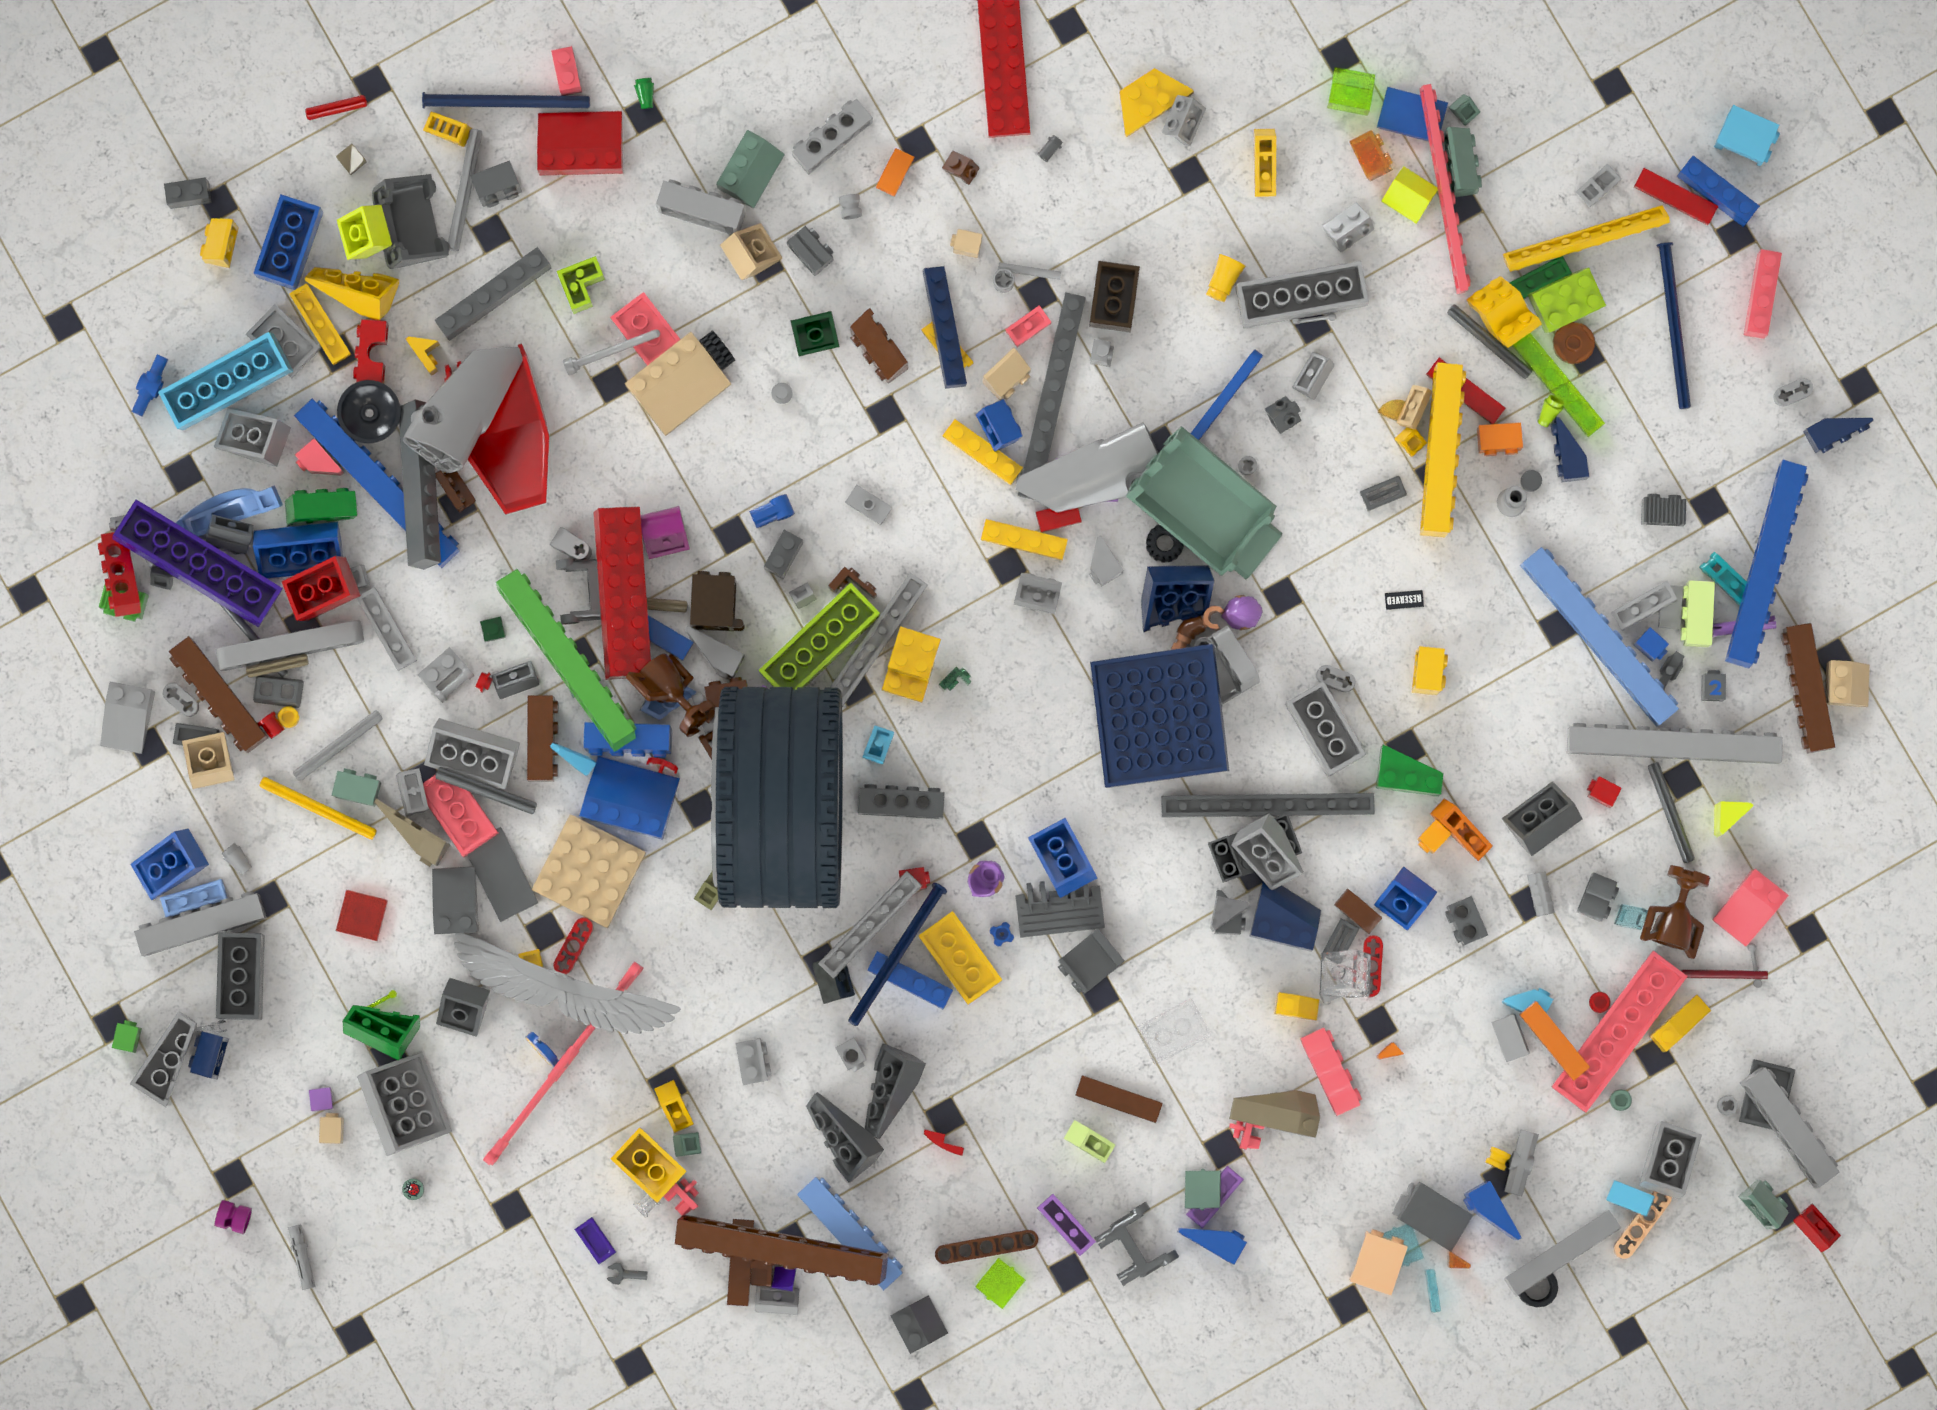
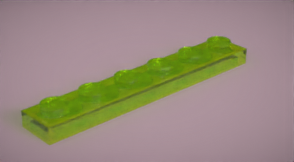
(1558, 384)

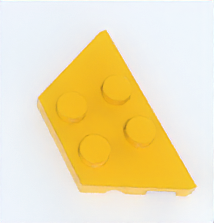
(1149, 98)

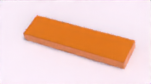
(1554, 1040)

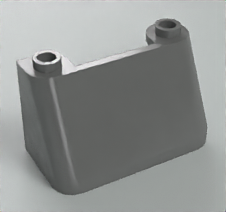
(409, 220)

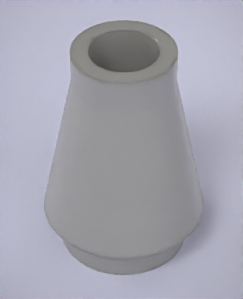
(236, 858)

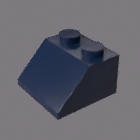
(208, 1055)

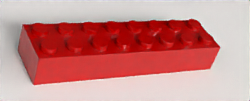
(622, 590)

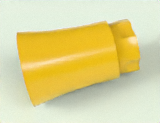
(1224, 277)

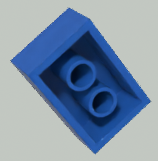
(1062, 857)

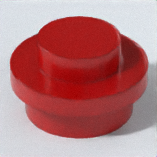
(1599, 1002)

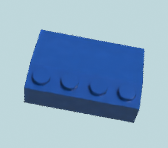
(629, 798)

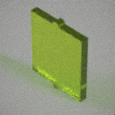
(1000, 1283)

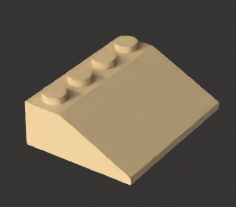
(678, 383)

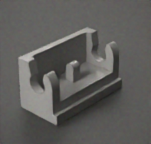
(412, 792)
(1510, 1037)

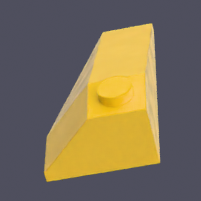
(363, 294)

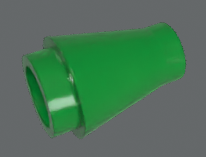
(644, 90)

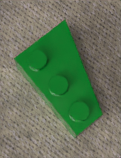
(320, 506)
(1406, 774)
(381, 1030)

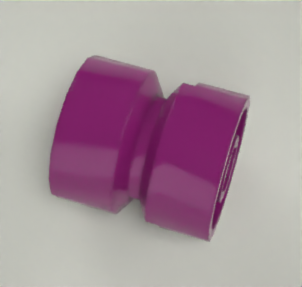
(234, 1217)

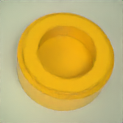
(288, 717)

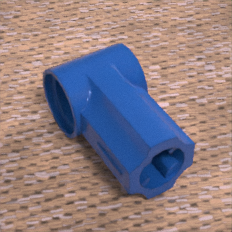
(777, 509)

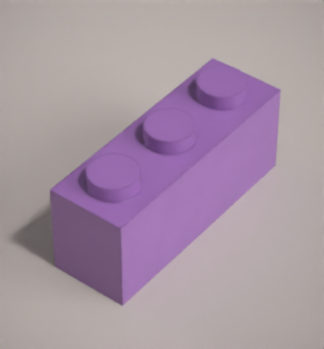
(1066, 1224)

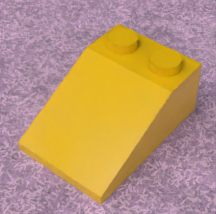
(648, 1164)

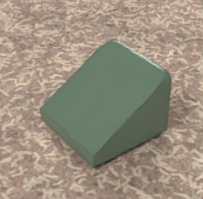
(1464, 109)
(686, 1144)

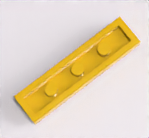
(320, 324)
(982, 452)
(1024, 539)

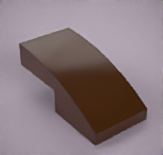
(1358, 911)

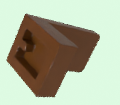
(841, 582)

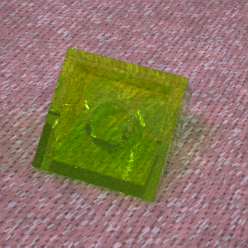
(1351, 91)

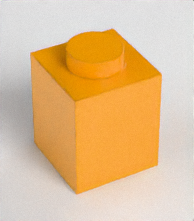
(1433, 837)

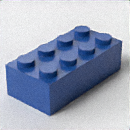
(288, 242)
(650, 739)

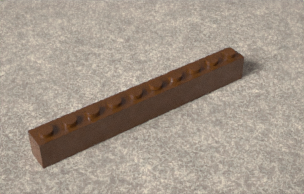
(781, 1249)

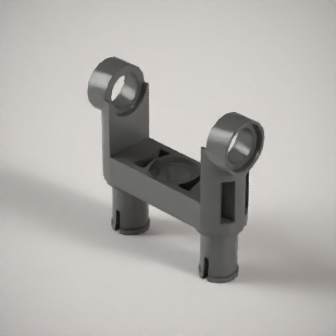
(590, 566)
(1140, 1266)

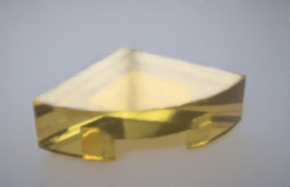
(1392, 409)

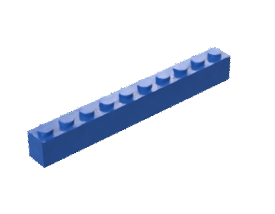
(363, 468)
(1766, 563)

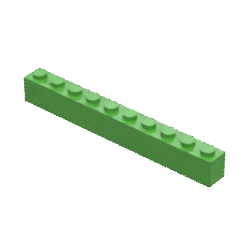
(566, 660)

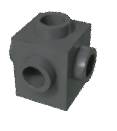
(1283, 414)

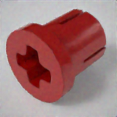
(271, 725)

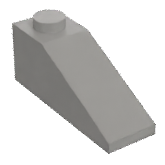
(721, 657)

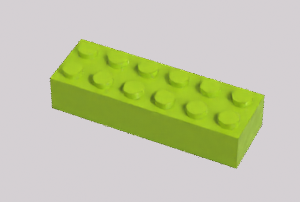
(821, 640)

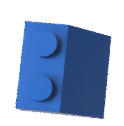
(1405, 898)

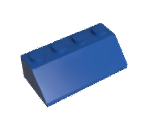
(295, 548)

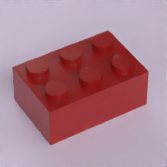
(321, 588)

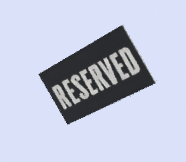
(1403, 600)

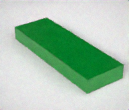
(1541, 276)

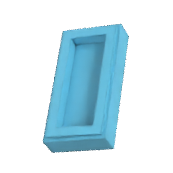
(1630, 1198)

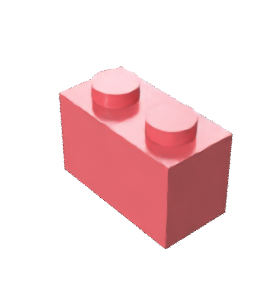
(566, 71)

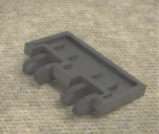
(1059, 914)

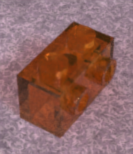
(1371, 155)

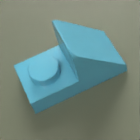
(878, 745)

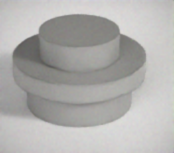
(781, 393)

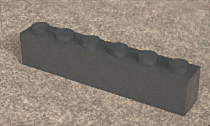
(493, 294)

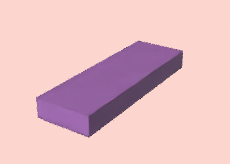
(1229, 1182)

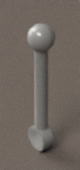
(1331, 317)
(1751, 947)

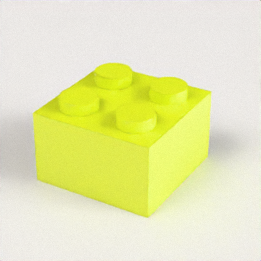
(364, 232)

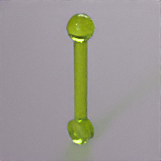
(392, 994)

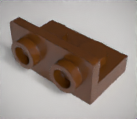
(455, 489)

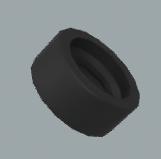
(1545, 1301)

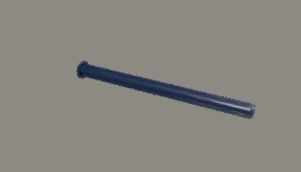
(510, 101)
(1674, 325)
(897, 953)

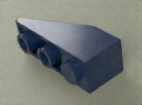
(1831, 430)
(1572, 459)

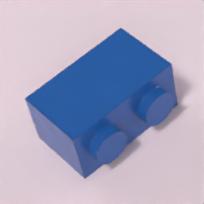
(999, 425)

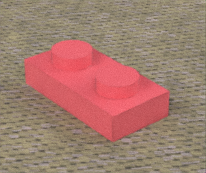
(1028, 326)

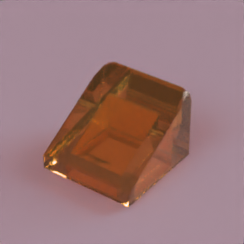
(1455, 1261)

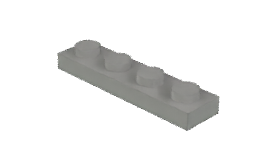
(386, 629)

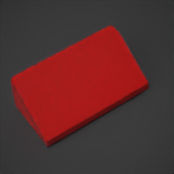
(1817, 1228)

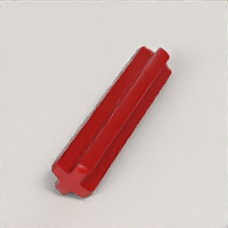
(336, 107)

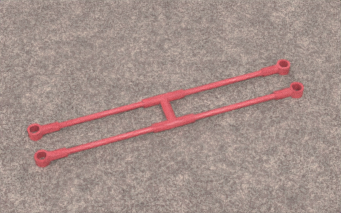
(493, 1155)

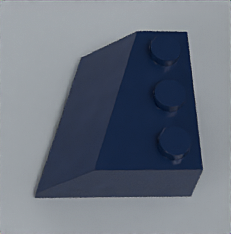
(1175, 594)
(1285, 919)

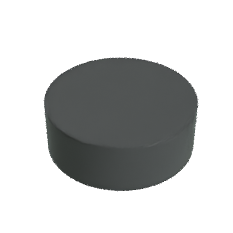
(1531, 480)

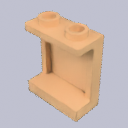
(1379, 1262)

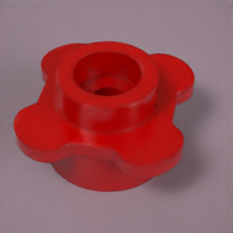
(484, 681)

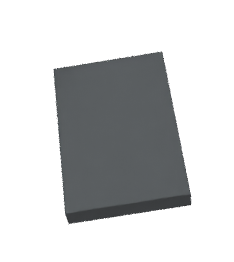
(1749, 1111)
(1435, 1216)

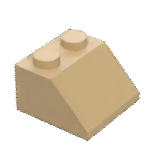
(750, 251)
(1007, 375)
(1847, 683)
(208, 760)

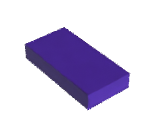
(595, 1240)

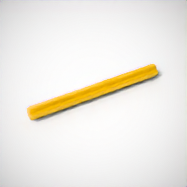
(318, 808)

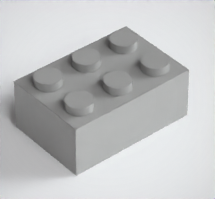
(1670, 1160)

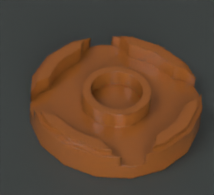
(1573, 343)

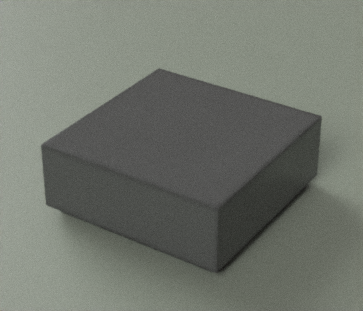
(161, 578)

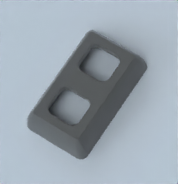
(275, 698)

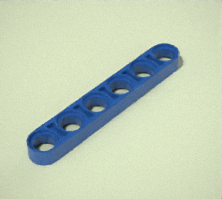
(1226, 394)

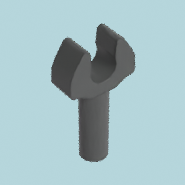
(626, 1274)

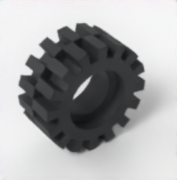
(717, 350)
(1158, 554)

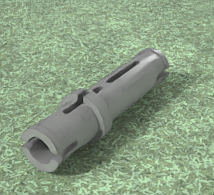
(301, 1256)

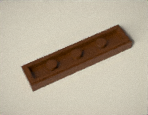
(1118, 1099)
(739, 1275)

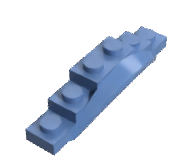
(232, 504)

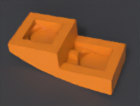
(895, 172)

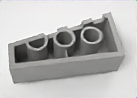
(162, 1066)

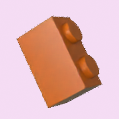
(1499, 438)

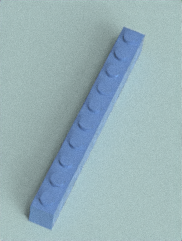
(1599, 637)

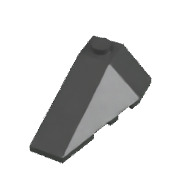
(894, 1082)

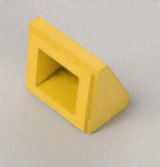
(1410, 441)

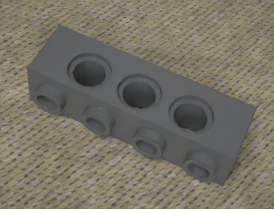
(868, 807)

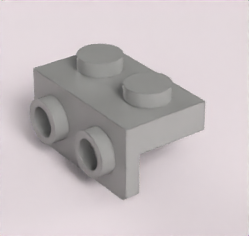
(1349, 227)
(1038, 593)

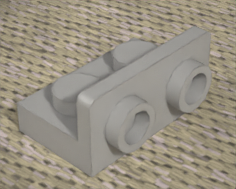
(1184, 119)
(752, 1061)

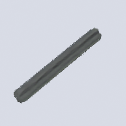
(1489, 341)
(486, 790)
(1671, 812)

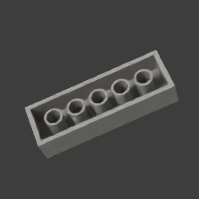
(1302, 294)

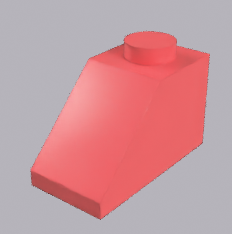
(316, 460)

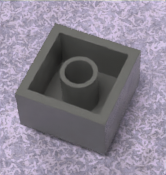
(496, 184)

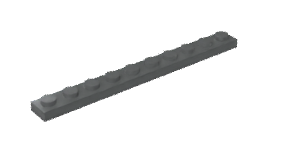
(1054, 383)
(1267, 803)

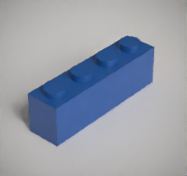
(1718, 191)
(913, 982)

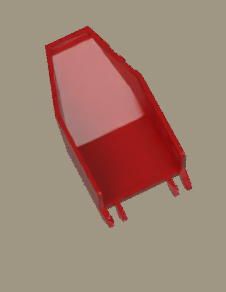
(515, 447)

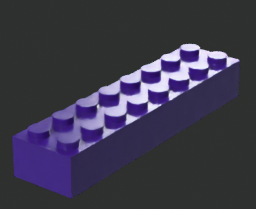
(197, 563)

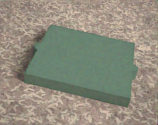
(1202, 1189)

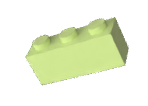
(1698, 613)

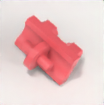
(1247, 1140)
(687, 1203)

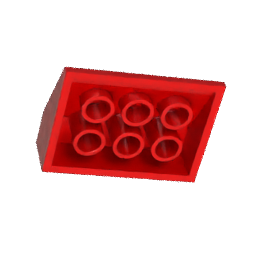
(580, 143)

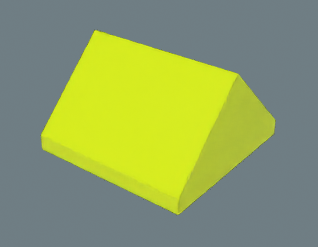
(1409, 194)
(1727, 814)

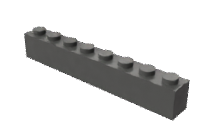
(419, 499)

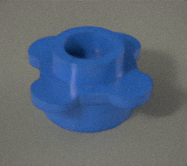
(995, 931)

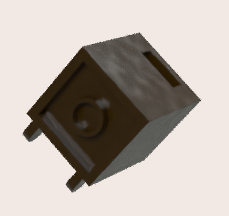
(714, 602)

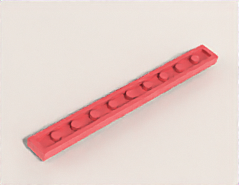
(1446, 197)

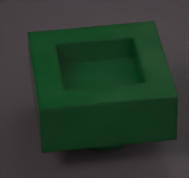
(493, 629)

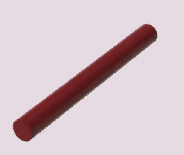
(1726, 974)

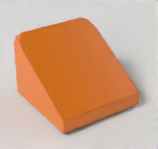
(1389, 1051)

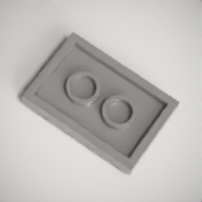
(294, 341)

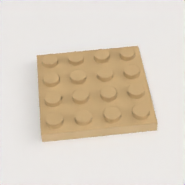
(588, 871)

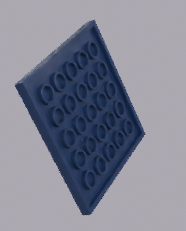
(1159, 716)

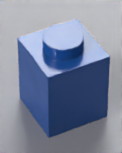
(1651, 645)

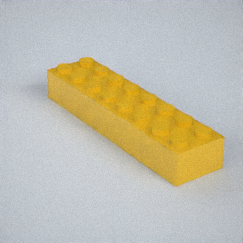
(1441, 450)

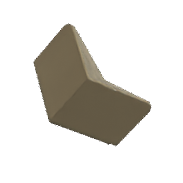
(351, 159)

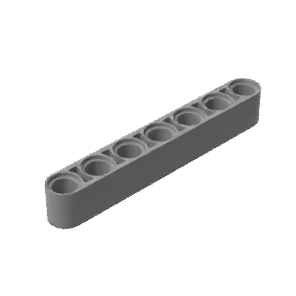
(290, 645)

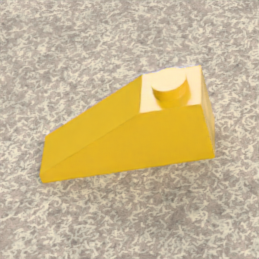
(1265, 162)
(1680, 1023)

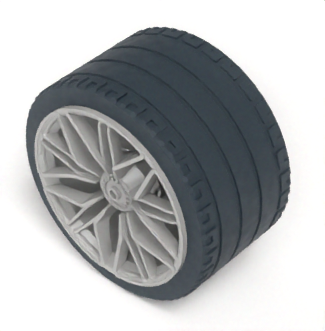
(777, 797)

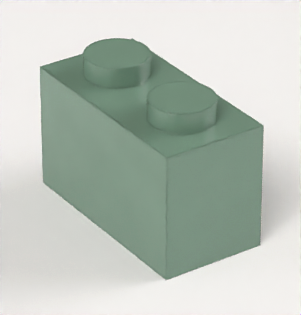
(356, 788)

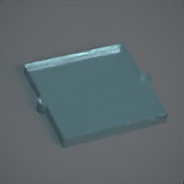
(1408, 1235)

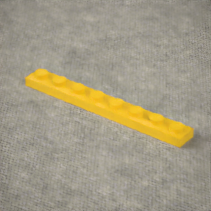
(1586, 238)

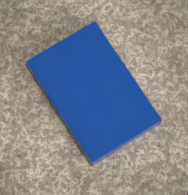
(1404, 114)

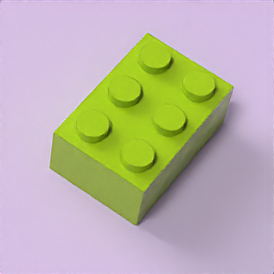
(1566, 300)

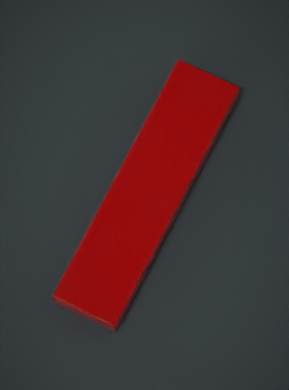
(1675, 196)
(1476, 398)

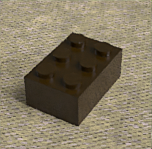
(1114, 296)

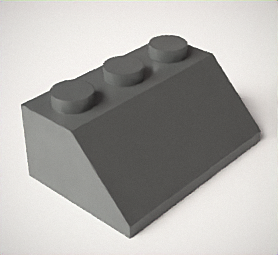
(1542, 818)

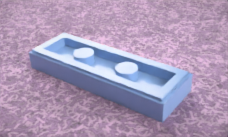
(193, 898)

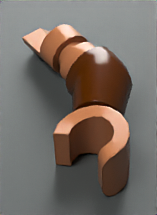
(1192, 627)

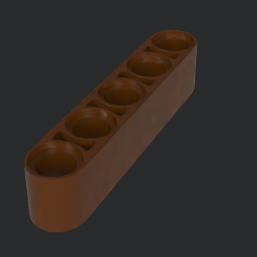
(996, 1242)

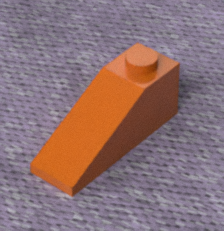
(1461, 829)

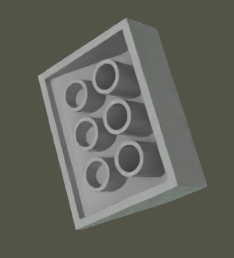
(404, 1103)

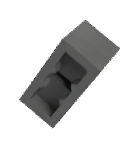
(1471, 919)

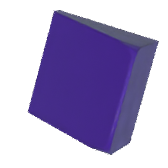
(783, 1278)

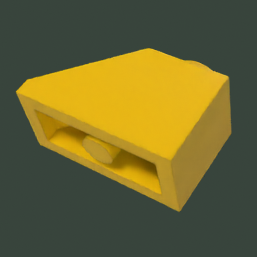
(1296, 1006)
(673, 1106)

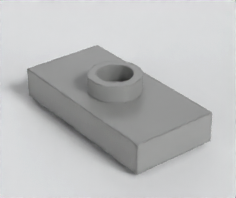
(868, 504)

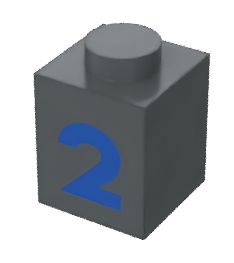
(1713, 686)

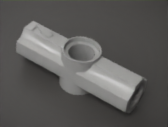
(1521, 1163)

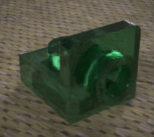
(950, 680)

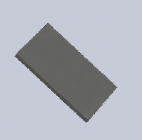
(502, 877)

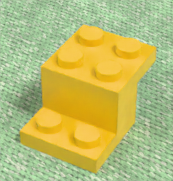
(1504, 311)
(911, 664)

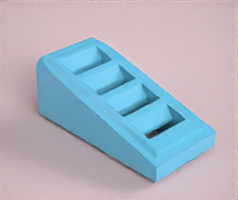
(577, 760)

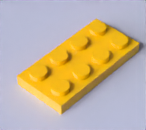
(960, 957)

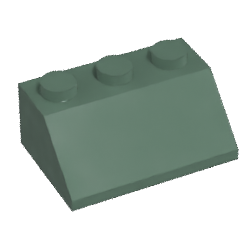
(1462, 161)
(750, 169)

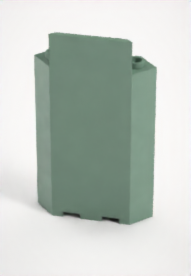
(1206, 505)

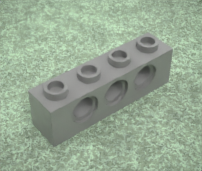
(810, 160)

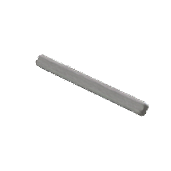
(464, 189)

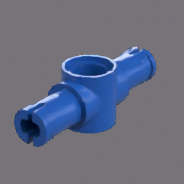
(149, 385)

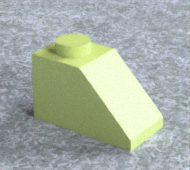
(1089, 1141)

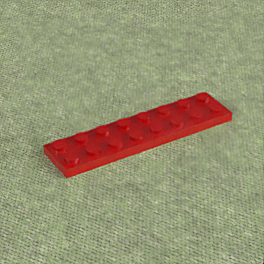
(1003, 68)

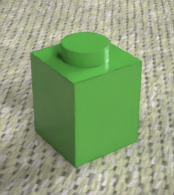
(127, 1036)

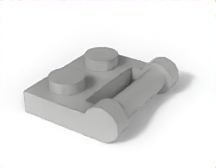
(440, 670)

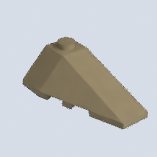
(422, 841)
(1284, 1111)

